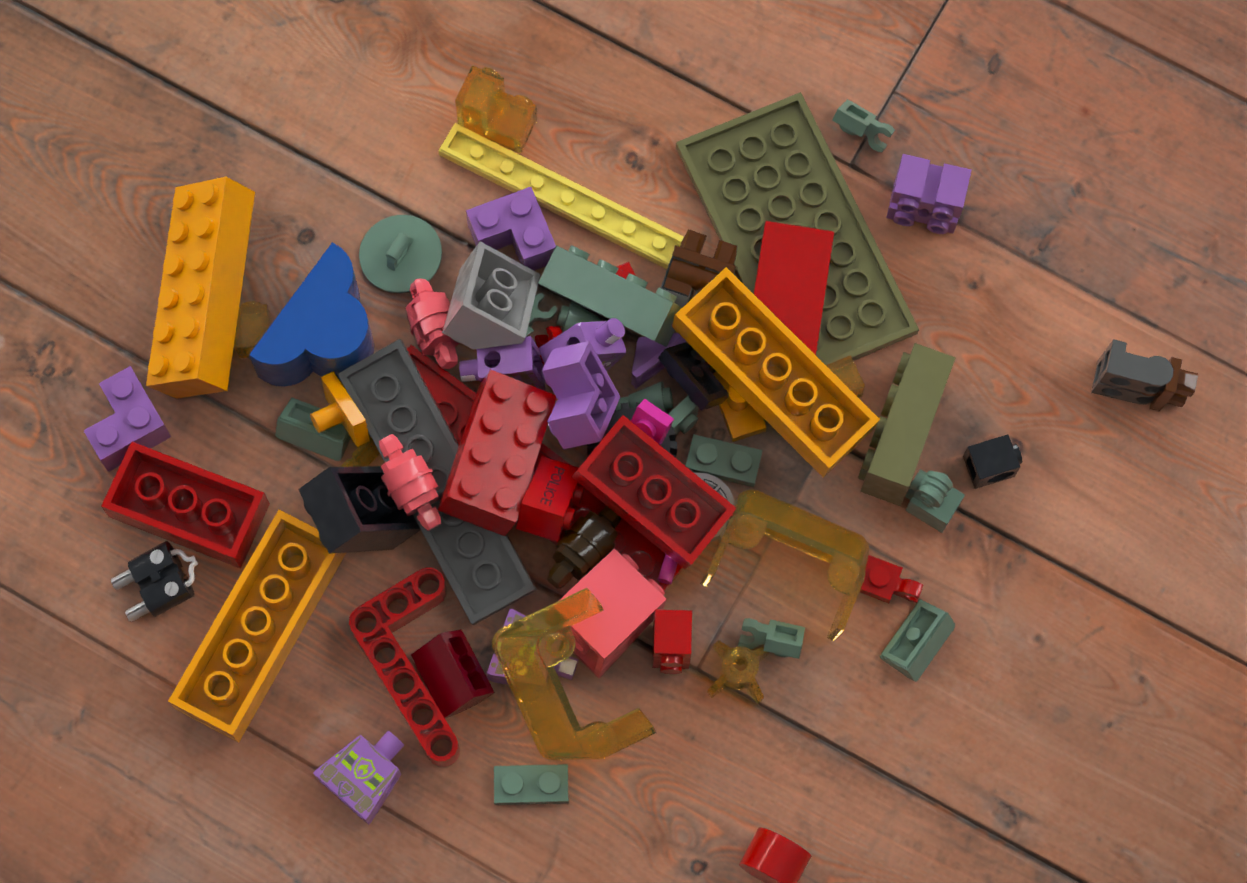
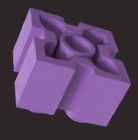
(928, 194)

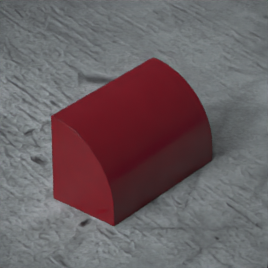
(452, 673)

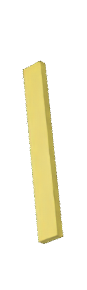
(561, 195)

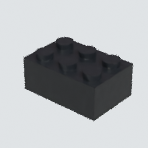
(355, 511)

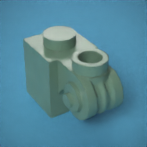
(933, 499)

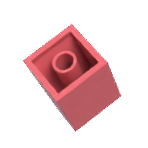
(628, 610)

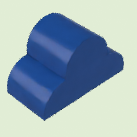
(318, 328)

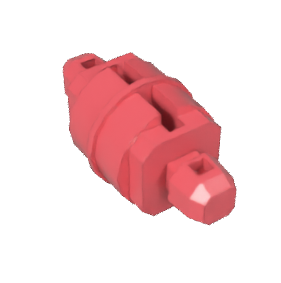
(427, 319)
(410, 482)

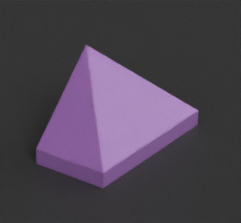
(646, 358)

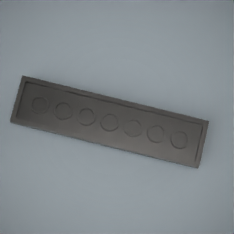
(397, 402)

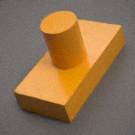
(340, 410)
(739, 415)

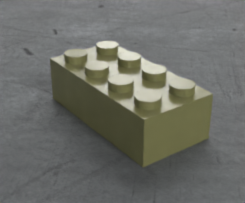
(909, 416)

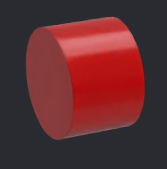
(774, 858)

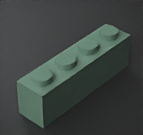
(610, 294)

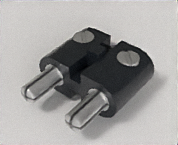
(160, 580)

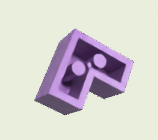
(514, 221)
(583, 395)
(133, 420)

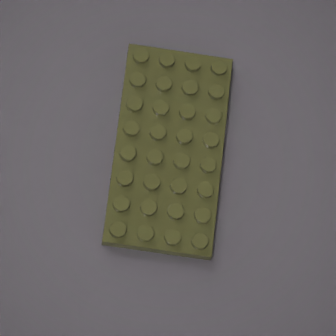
(783, 172)

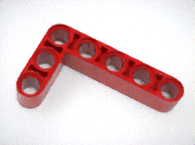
(400, 666)

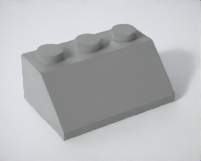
(491, 300)

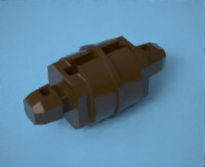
(584, 546)

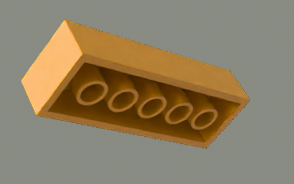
(201, 288)
(774, 372)
(256, 627)

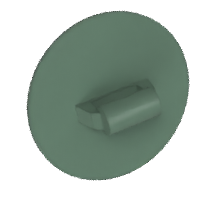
(400, 252)

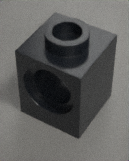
(992, 461)

